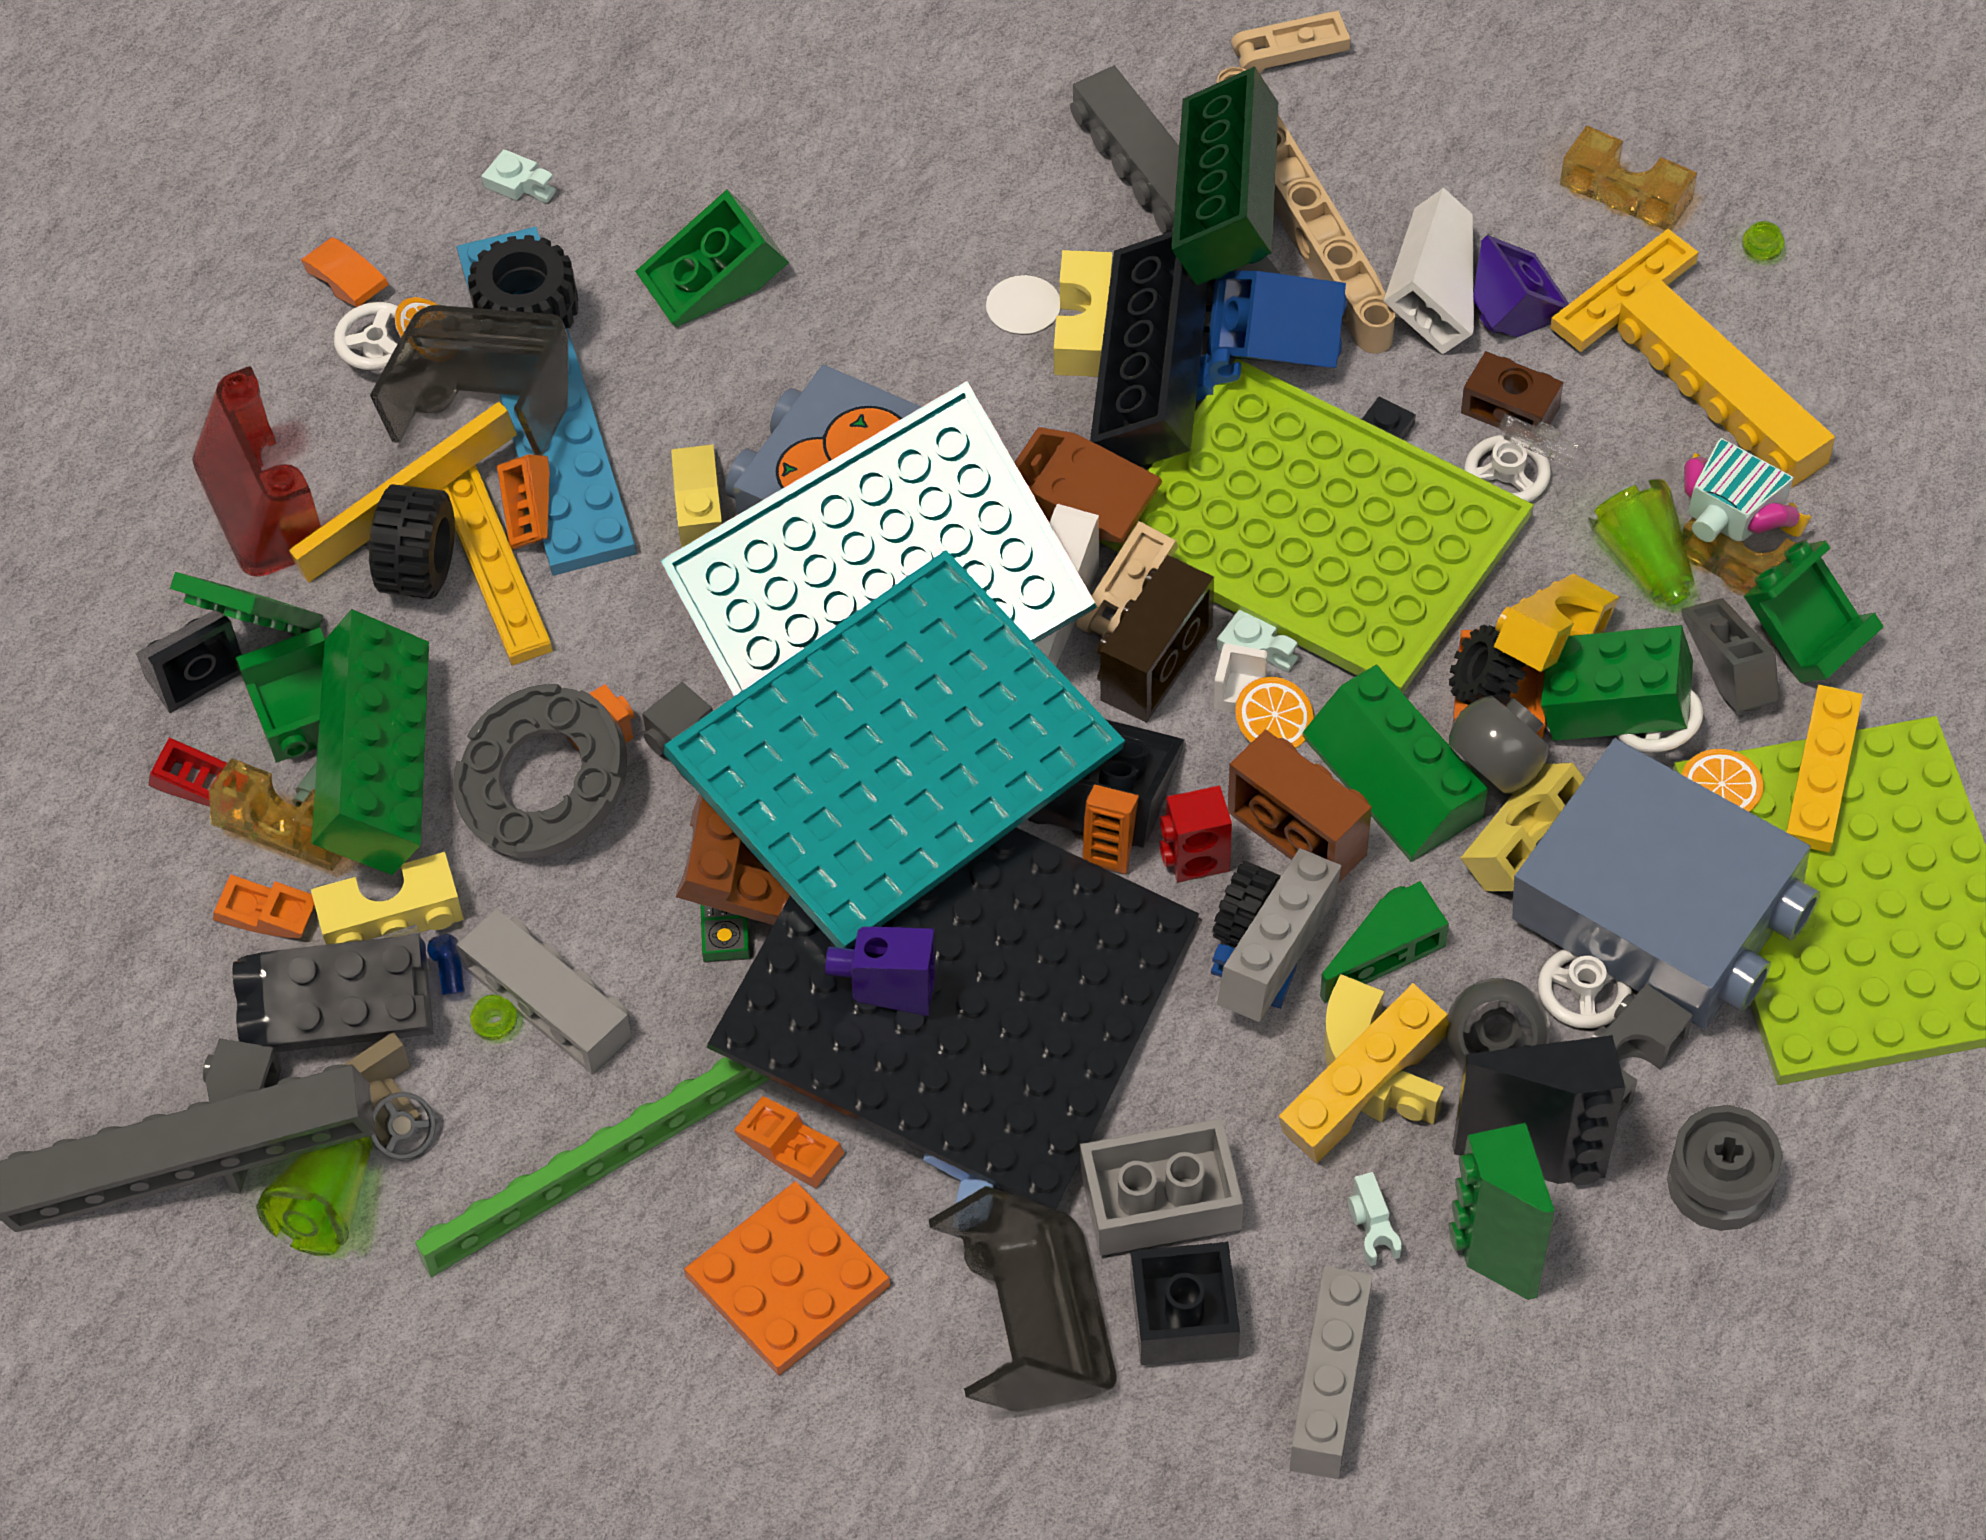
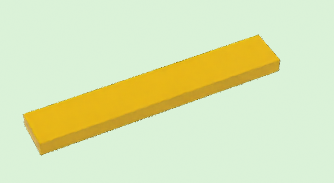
(430, 471)
(496, 570)

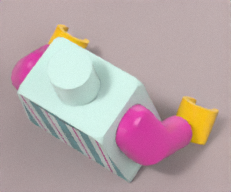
(1739, 495)

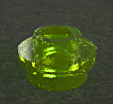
(1763, 241)
(489, 1007)

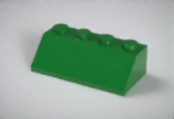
(1397, 762)
(1503, 1209)

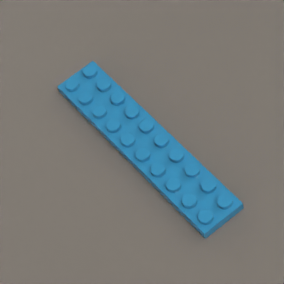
(584, 502)

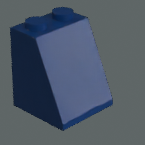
(1278, 318)

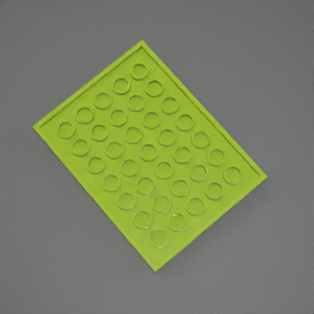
(1329, 525)
(1900, 919)

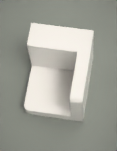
(1235, 671)

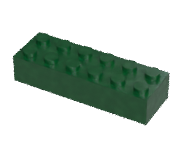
(1226, 177)

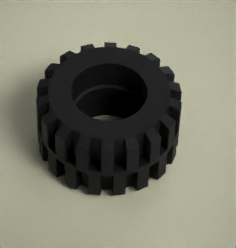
(525, 266)
(411, 541)

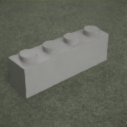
(1279, 935)
(545, 990)
(1331, 1373)

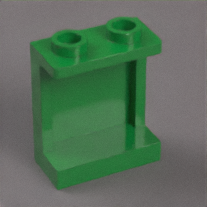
(1809, 613)
(286, 691)

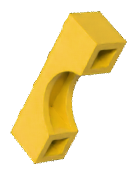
(1540, 624)
(1335, 1098)

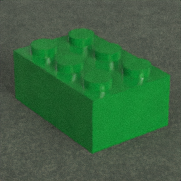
(1619, 684)

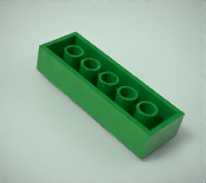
(371, 743)

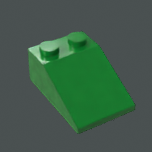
(712, 261)

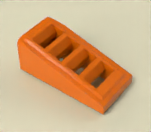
(529, 476)
(1115, 805)

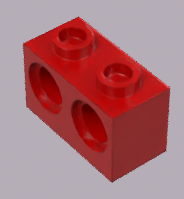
(1196, 834)

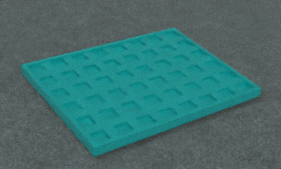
(893, 749)

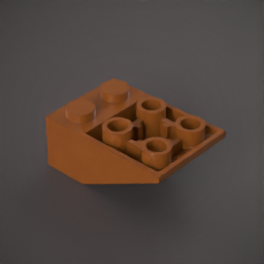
(1086, 477)

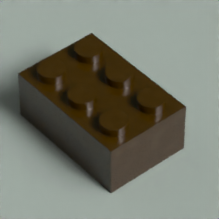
(1155, 637)

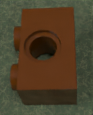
(1505, 387)

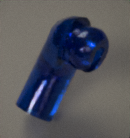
(449, 963)

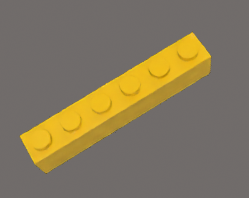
(1724, 382)

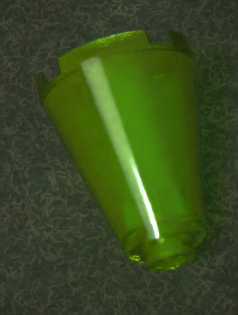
(1647, 540)
(317, 1197)

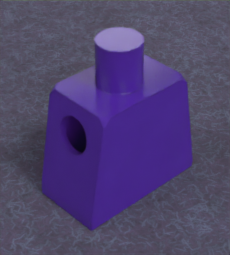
(888, 967)

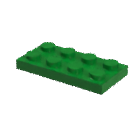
(244, 604)

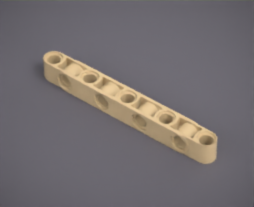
(1327, 242)

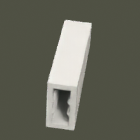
(1435, 272)
(1080, 539)

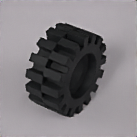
(1484, 669)
(1243, 901)

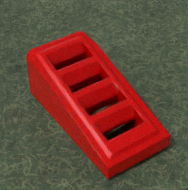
(189, 757)

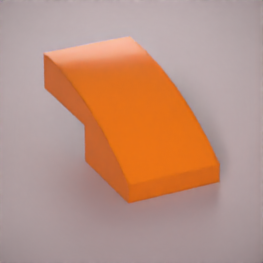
(346, 271)
(264, 910)
(788, 1143)

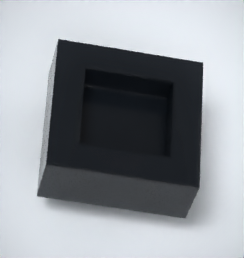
(1390, 418)

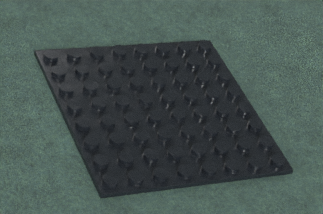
(1027, 1026)

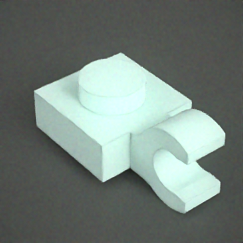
(517, 175)
(1257, 634)
(1370, 1210)

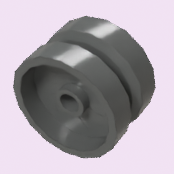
(1724, 1167)

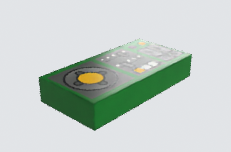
(723, 935)

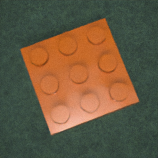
(787, 1277)

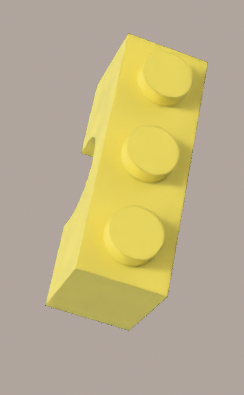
(1082, 288)
(1519, 825)
(424, 901)

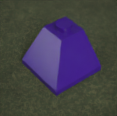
(1514, 289)

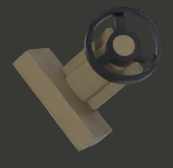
(392, 1111)

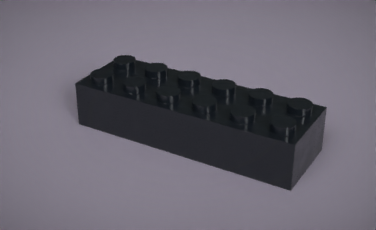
(1149, 354)

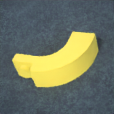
(1349, 1013)

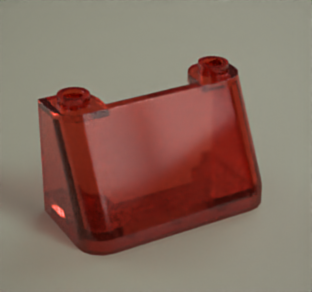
(256, 508)

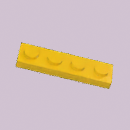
(1599, 306)
(1824, 767)

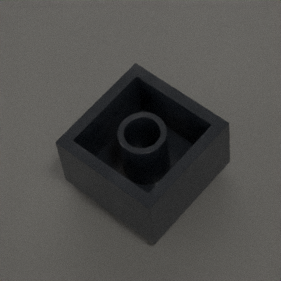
(1184, 1303)

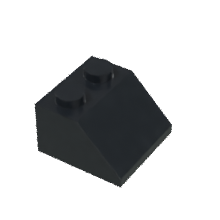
(191, 660)

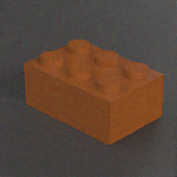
(1297, 803)

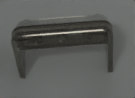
(477, 352)
(1044, 1299)

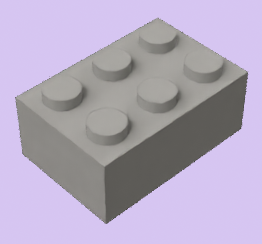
(1161, 1186)

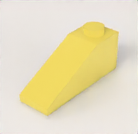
(696, 491)

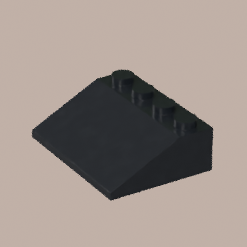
(1140, 768)
(1563, 1094)

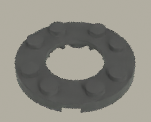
(507, 726)

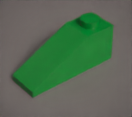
(1393, 934)

